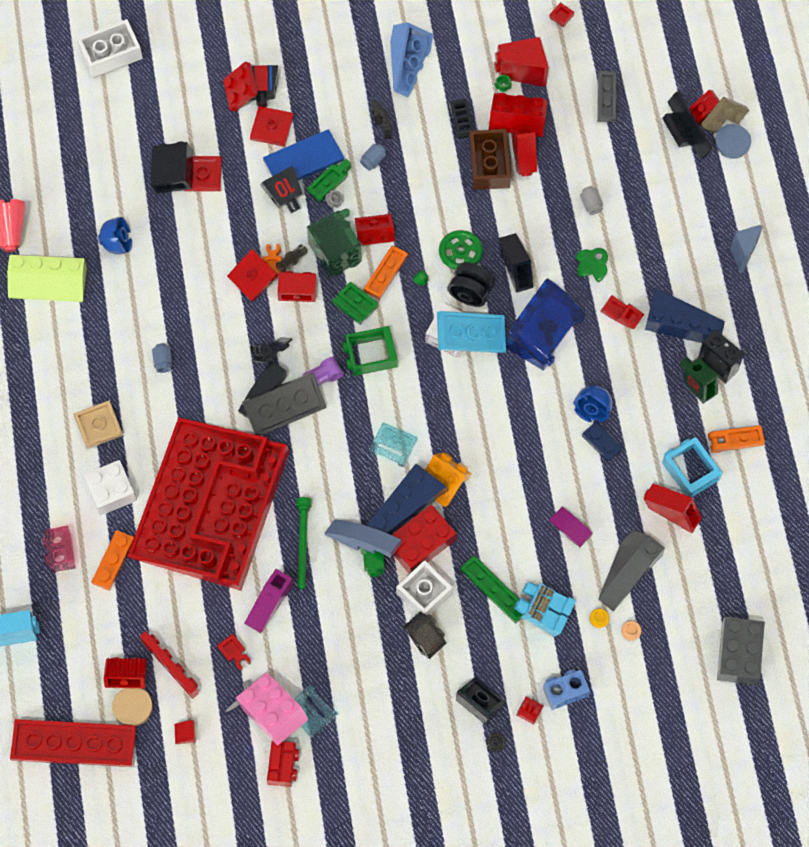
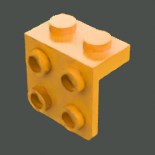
(449, 474)

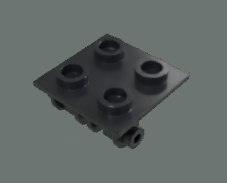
(266, 353)

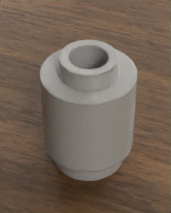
(591, 200)

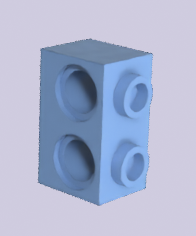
(568, 693)

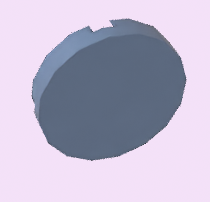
(732, 141)

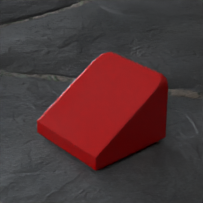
(185, 732)

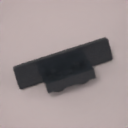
(685, 127)

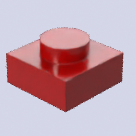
(561, 14)

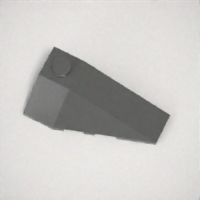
(632, 562)

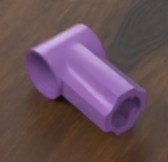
(327, 371)

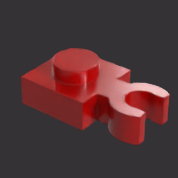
(233, 650)

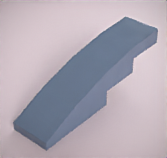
(364, 537)

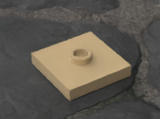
(98, 424)

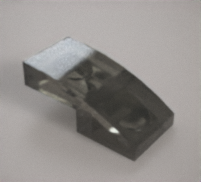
(381, 117)

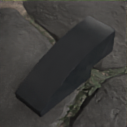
(270, 378)

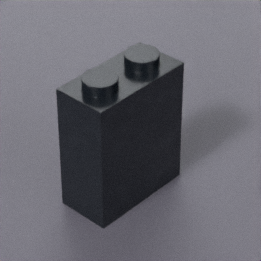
(171, 167)

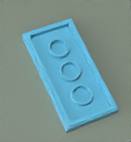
(471, 332)

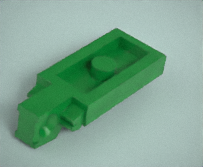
(329, 180)

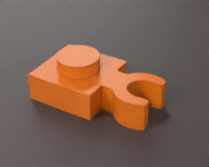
(273, 257)

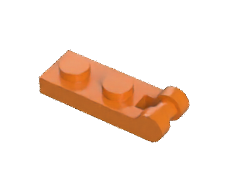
(736, 439)

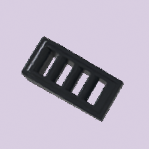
(457, 108)

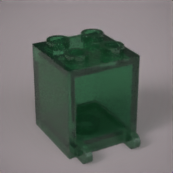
(334, 243)

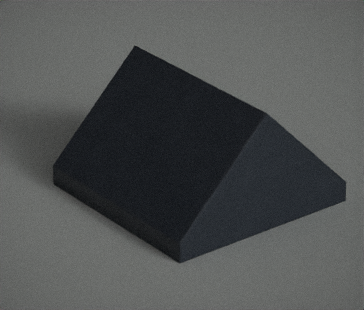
(480, 700)

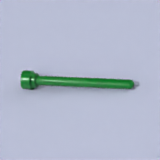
(303, 505)

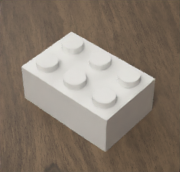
(109, 48)

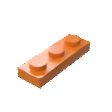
(385, 272)
(112, 560)

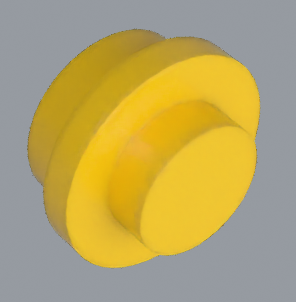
(599, 618)

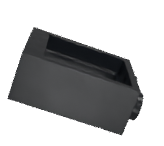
(714, 351)

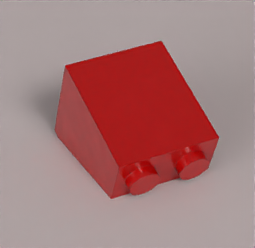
(523, 61)

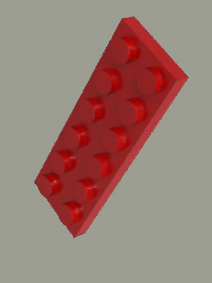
(73, 743)

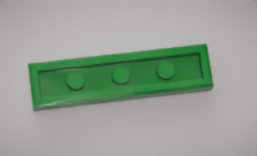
(492, 587)

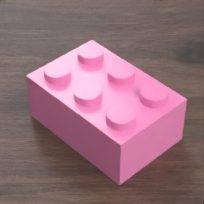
(272, 708)

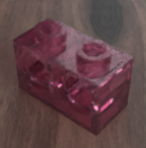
(62, 548)

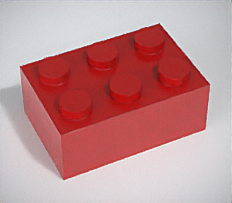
(517, 111)
(423, 538)

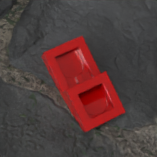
(621, 313)

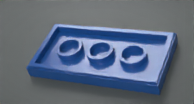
(306, 156)

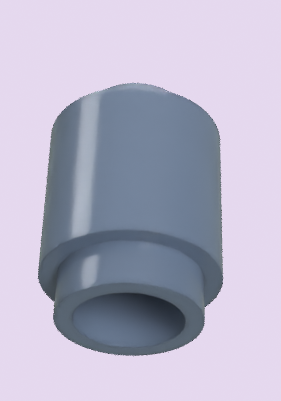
(373, 156)
(162, 358)

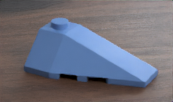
(408, 52)

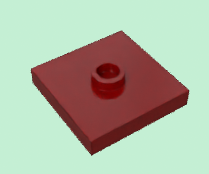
(271, 126)
(252, 275)

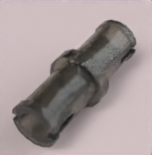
(291, 258)

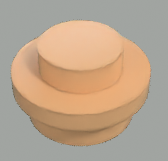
(631, 630)

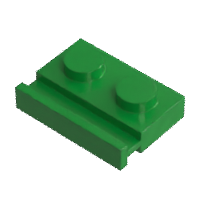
(355, 303)

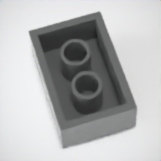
(740, 651)

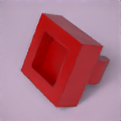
(529, 710)

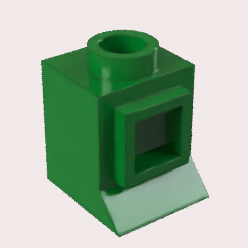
(373, 563)

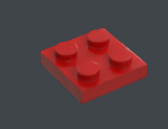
(240, 86)

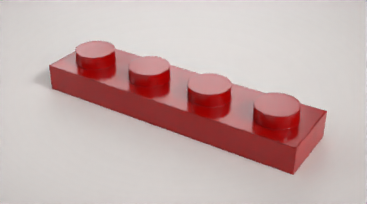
(175, 670)

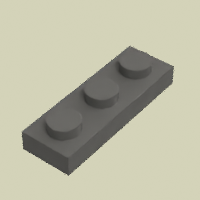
(606, 97)

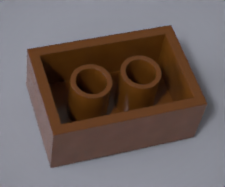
(489, 159)

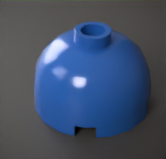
(115, 236)
(593, 403)

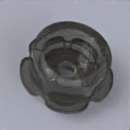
(496, 737)

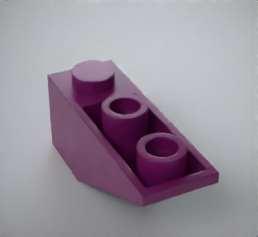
(269, 600)

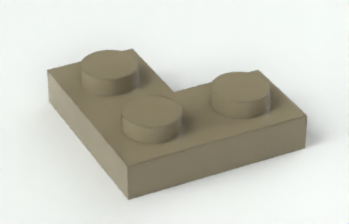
(724, 110)

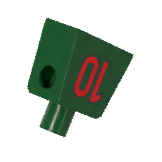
(700, 379)

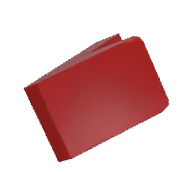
(704, 106)

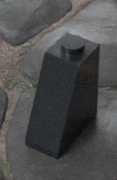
(516, 262)

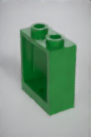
(369, 336)

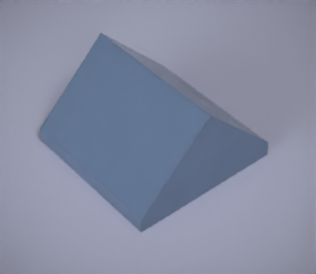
(744, 245)

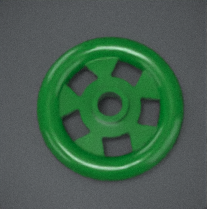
(461, 235)

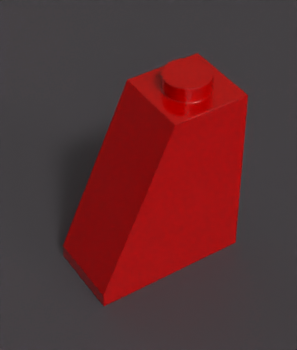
(524, 150)
(673, 506)

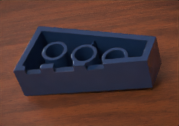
(679, 319)
(407, 500)

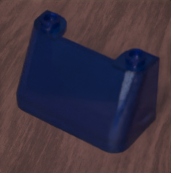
(544, 324)

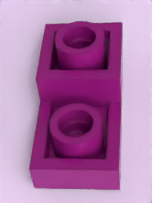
(571, 527)

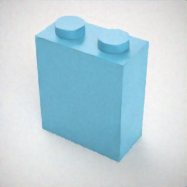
(18, 628)

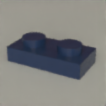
(602, 442)

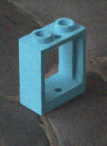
(701, 484)

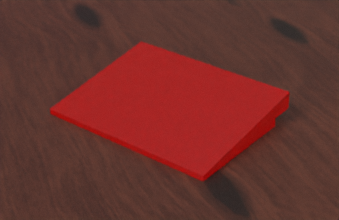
(209, 503)

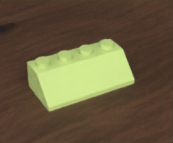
(46, 278)

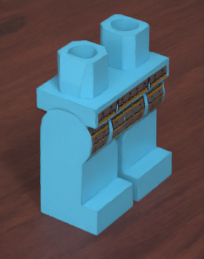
(545, 608)

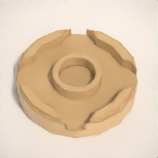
(132, 706)

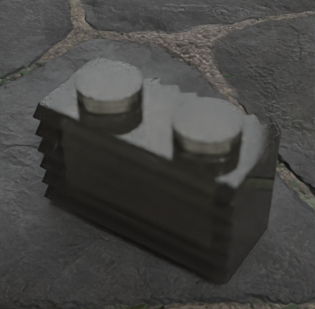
(425, 634)

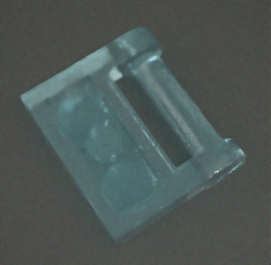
(395, 439)
(315, 722)

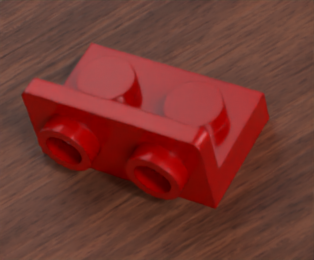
(375, 229)

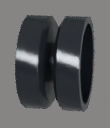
(471, 284)

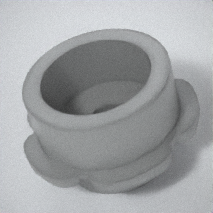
(338, 198)

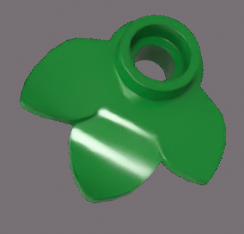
(590, 265)

